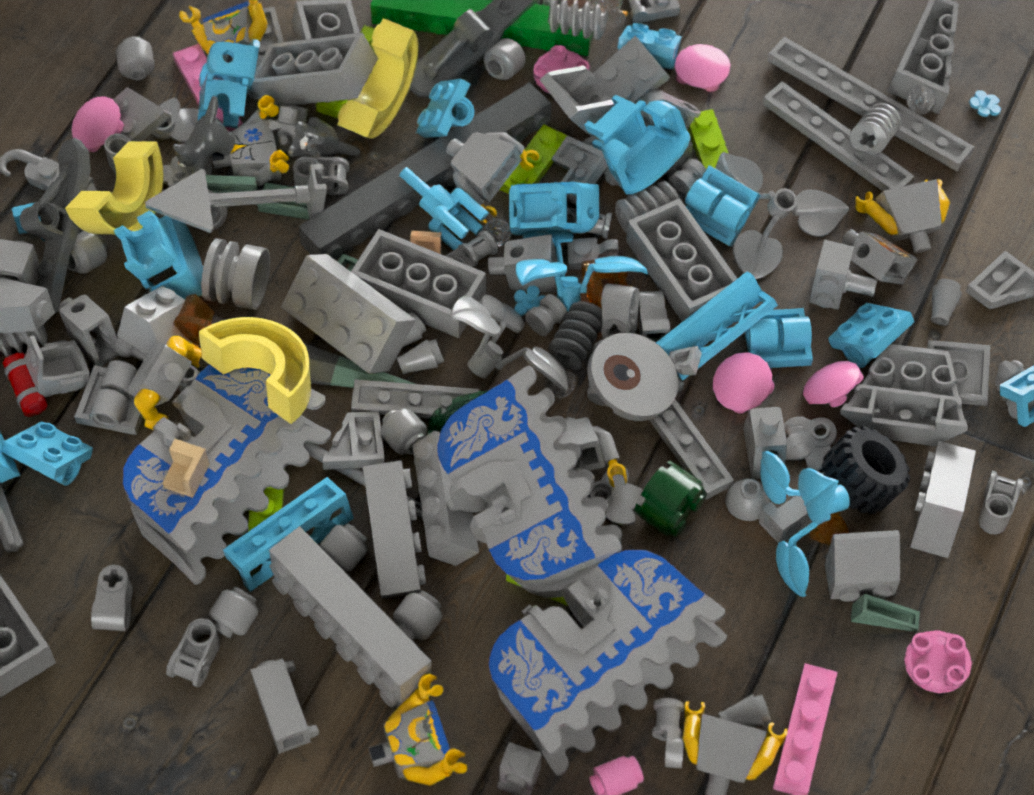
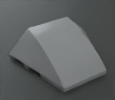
(909, 397)

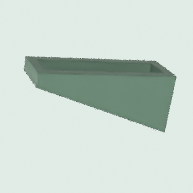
(884, 613)

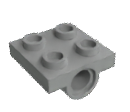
(106, 402)

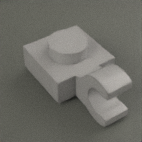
(587, 249)

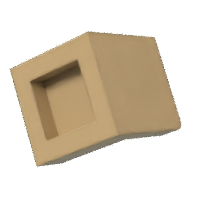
(187, 468)

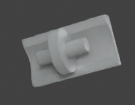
(286, 123)

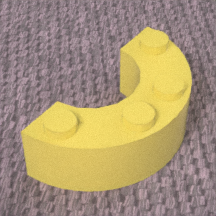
(386, 84)
(137, 180)
(267, 347)

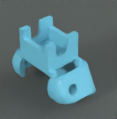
(233, 82)
(637, 152)
(545, 207)
(158, 247)

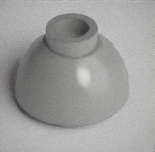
(746, 499)

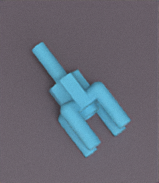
(446, 209)

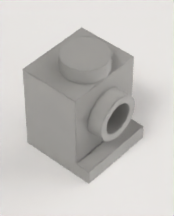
(519, 770)

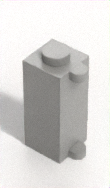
(281, 705)

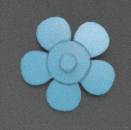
(985, 104)
(528, 300)

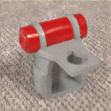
(45, 372)

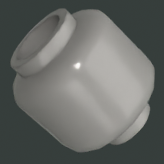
(135, 58)
(504, 59)
(87, 253)
(402, 429)
(345, 546)
(234, 612)
(418, 615)

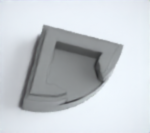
(686, 360)

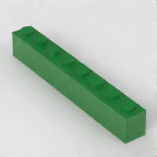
(440, 16)

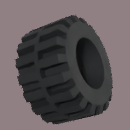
(867, 468)

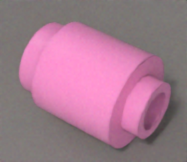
(616, 776)

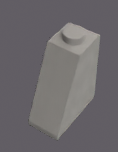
(23, 306)

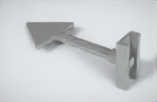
(192, 203)

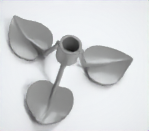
(816, 211)
(488, 356)

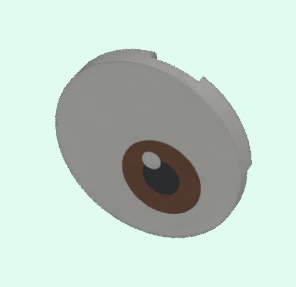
(633, 376)

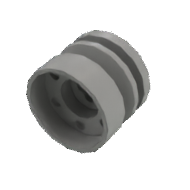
(235, 274)

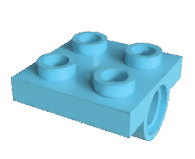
(661, 44)
(446, 109)
(720, 205)
(870, 332)
(782, 338)
(49, 452)

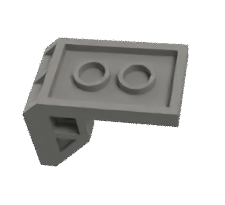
(589, 96)

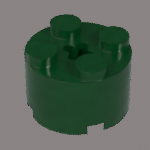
(670, 499)

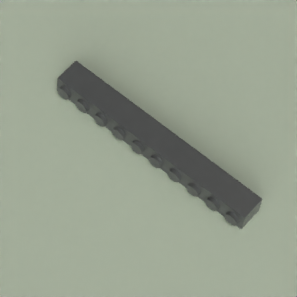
(390, 197)

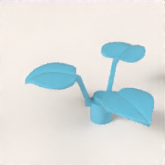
(568, 288)
(821, 499)

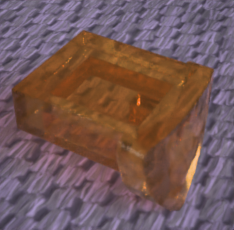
(193, 317)
(824, 532)

